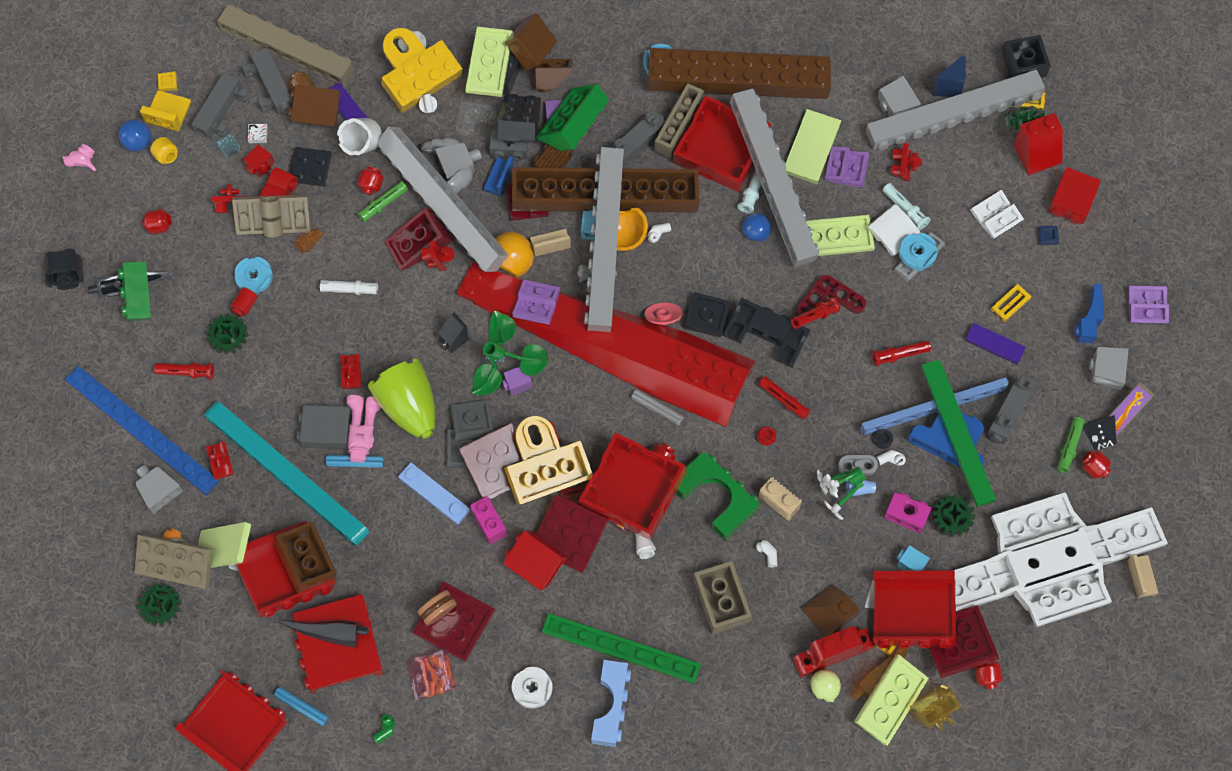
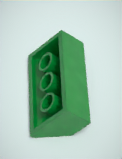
(573, 117)

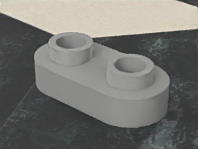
(859, 460)

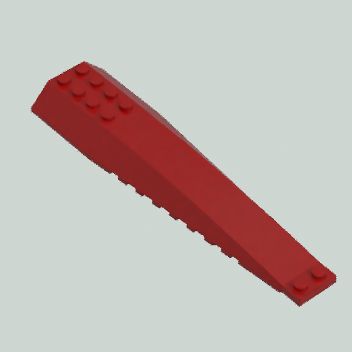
(645, 354)

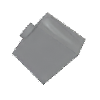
(897, 97)
(1109, 367)

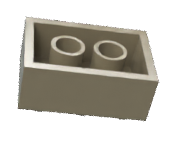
(722, 597)

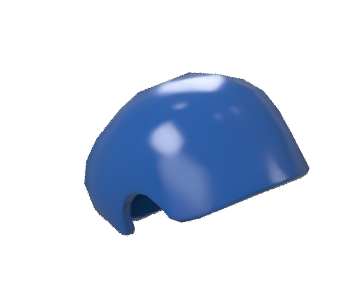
(756, 227)

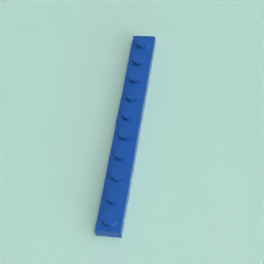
(142, 430)

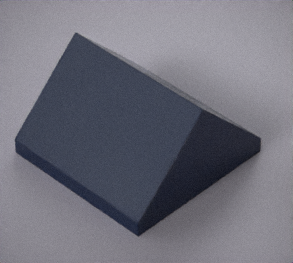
(951, 80)

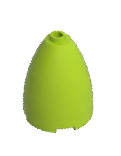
(406, 397)

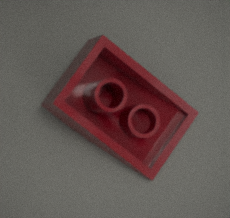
(416, 234)

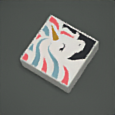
(257, 133)

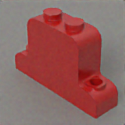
(833, 650)

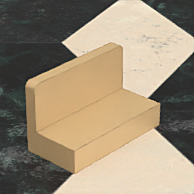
(550, 242)
(1142, 576)

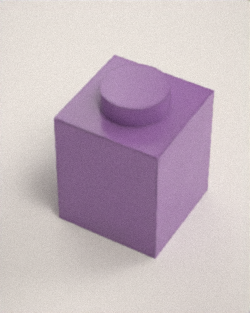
(516, 381)

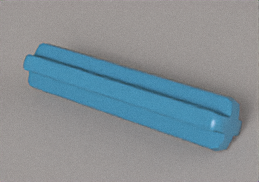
(344, 461)
(301, 706)

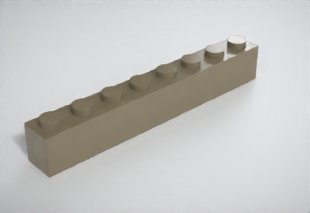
(286, 45)

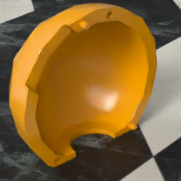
(631, 229)
(519, 252)

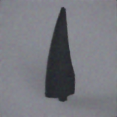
(111, 285)
(336, 632)

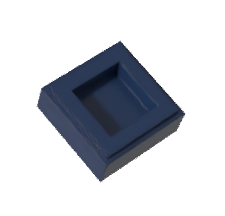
(1048, 235)

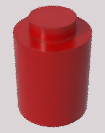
(243, 302)

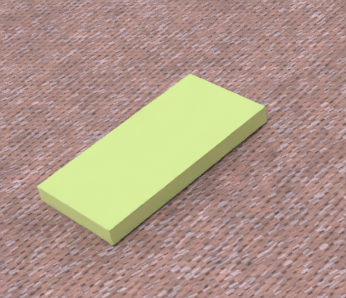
(488, 62)
(812, 146)
(842, 235)
(227, 543)
(891, 699)

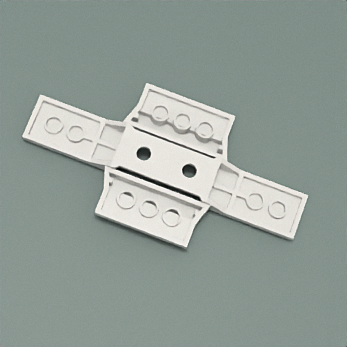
(1043, 533)

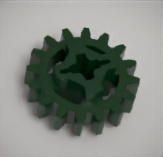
(1023, 115)
(222, 340)
(945, 515)
(166, 602)

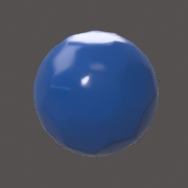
(134, 135)

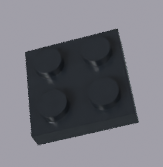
(311, 166)
(707, 314)

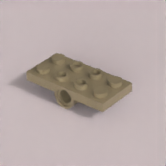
(271, 215)
(173, 560)

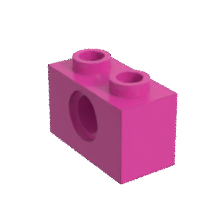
(897, 515)
(488, 520)

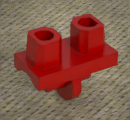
(909, 162)
(222, 201)
(436, 256)
(351, 371)
(220, 460)

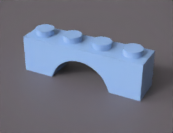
(606, 729)

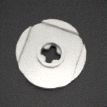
(539, 696)

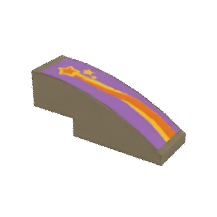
(1131, 407)

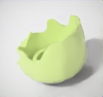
(825, 685)

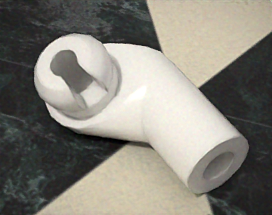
(656, 231)

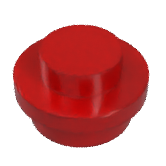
(766, 436)

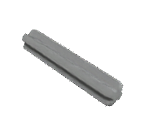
(657, 407)

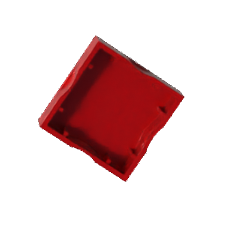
(715, 146)
(633, 486)

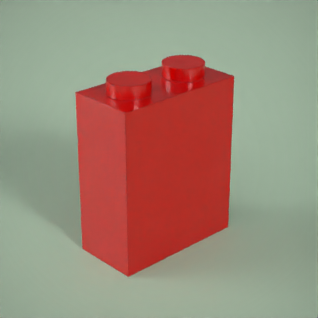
(1074, 196)
(534, 559)

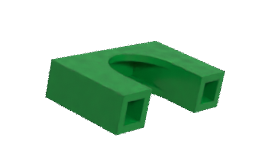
(742, 506)

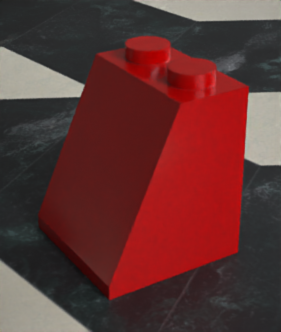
(1040, 144)

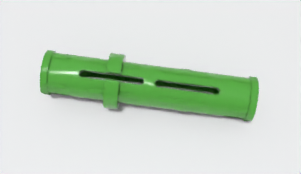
(377, 205)
(1068, 452)

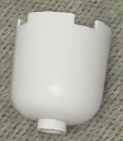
(359, 135)

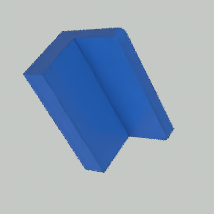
(499, 176)

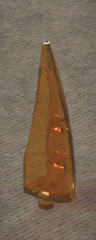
(871, 679)

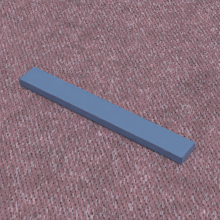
(930, 407)

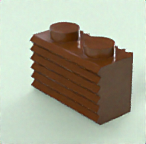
(552, 158)

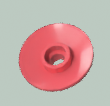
(663, 313)

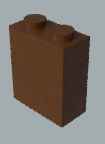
(531, 41)
(315, 105)

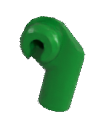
(387, 728)

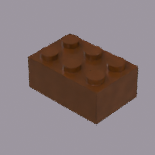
(305, 557)

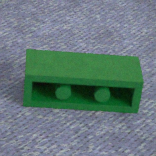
(134, 291)

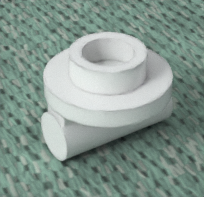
(427, 104)

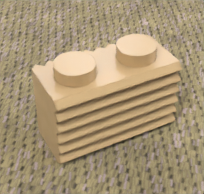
(780, 498)

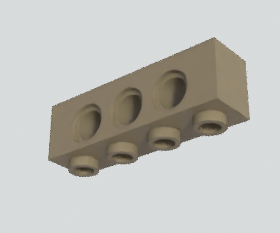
(679, 120)

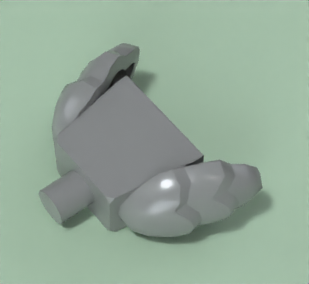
(454, 161)

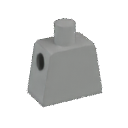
(156, 487)

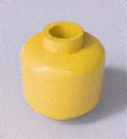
(164, 150)

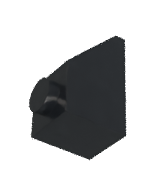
(453, 333)

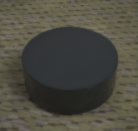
(883, 438)

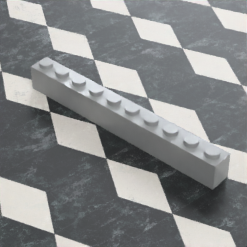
(955, 110)
(774, 178)
(442, 199)
(605, 240)

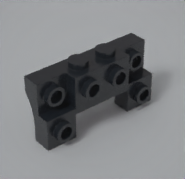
(769, 326)

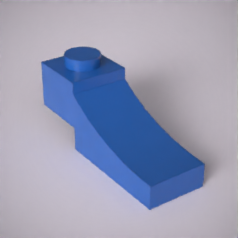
(1087, 327)

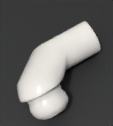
(892, 457)
(769, 550)

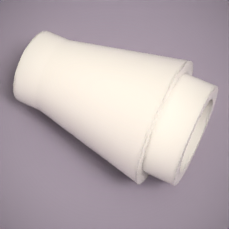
(644, 547)

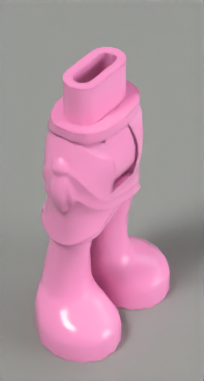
(361, 437)

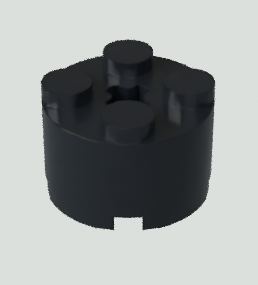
(63, 269)

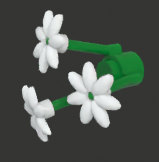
(854, 476)

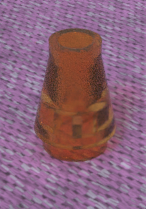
(307, 241)

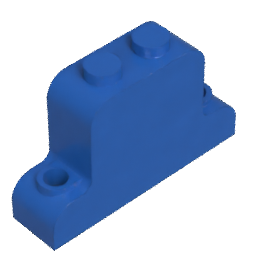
(936, 440)

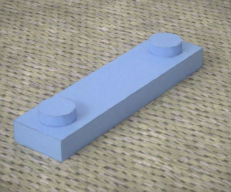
(434, 493)

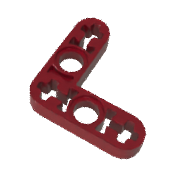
(825, 292)

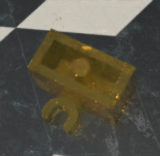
(936, 707)

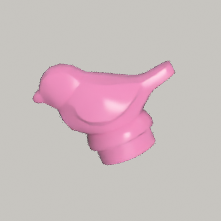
(80, 158)

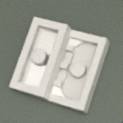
(996, 214)
(892, 228)

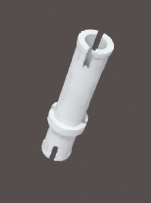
(349, 287)

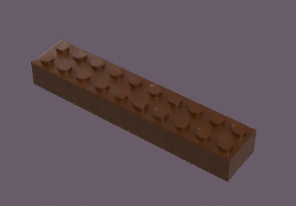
(739, 71)
(574, 189)

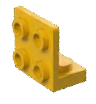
(166, 111)

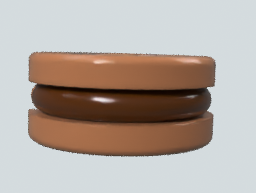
(437, 607)

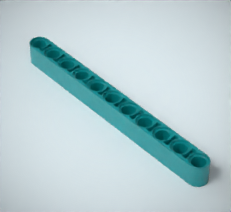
(286, 473)

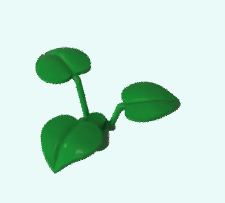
(503, 328)

